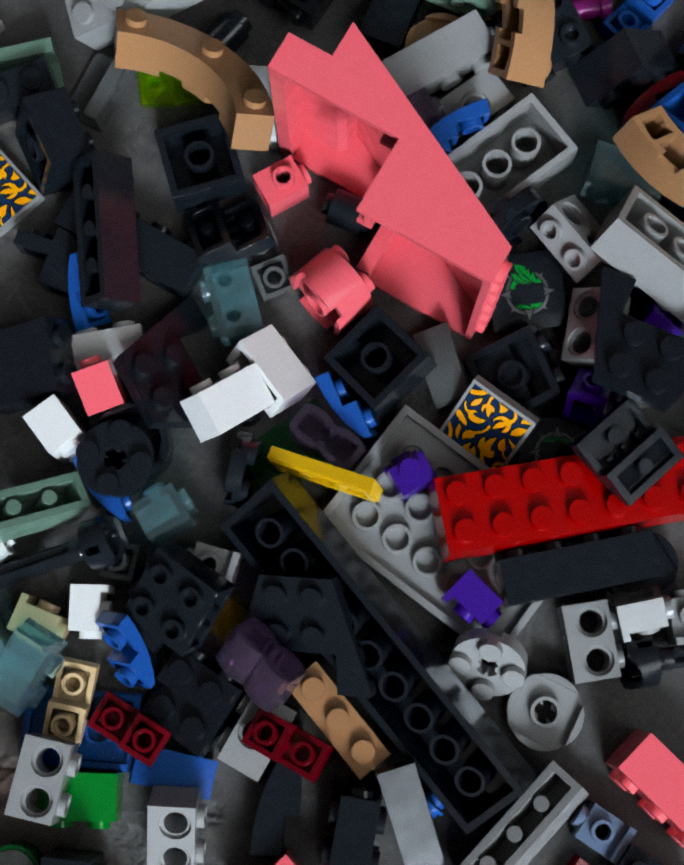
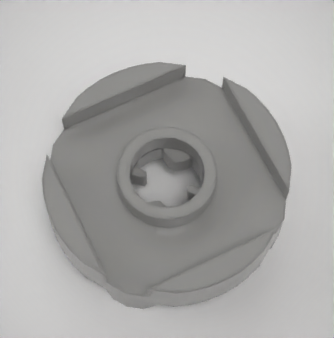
(483, 679)
(565, 704)

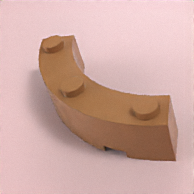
(524, 41)
(205, 69)
(655, 151)

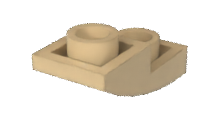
(71, 700)

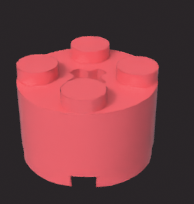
(333, 289)

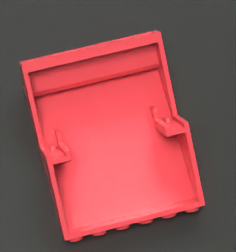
(363, 134)

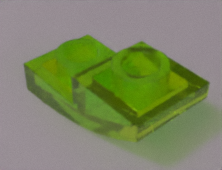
(163, 91)

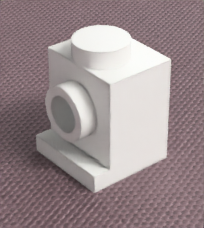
(85, 606)

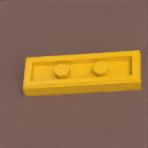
(325, 474)

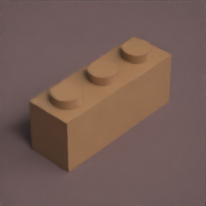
(340, 721)

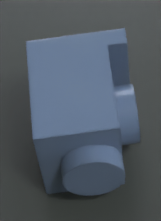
(616, 840)

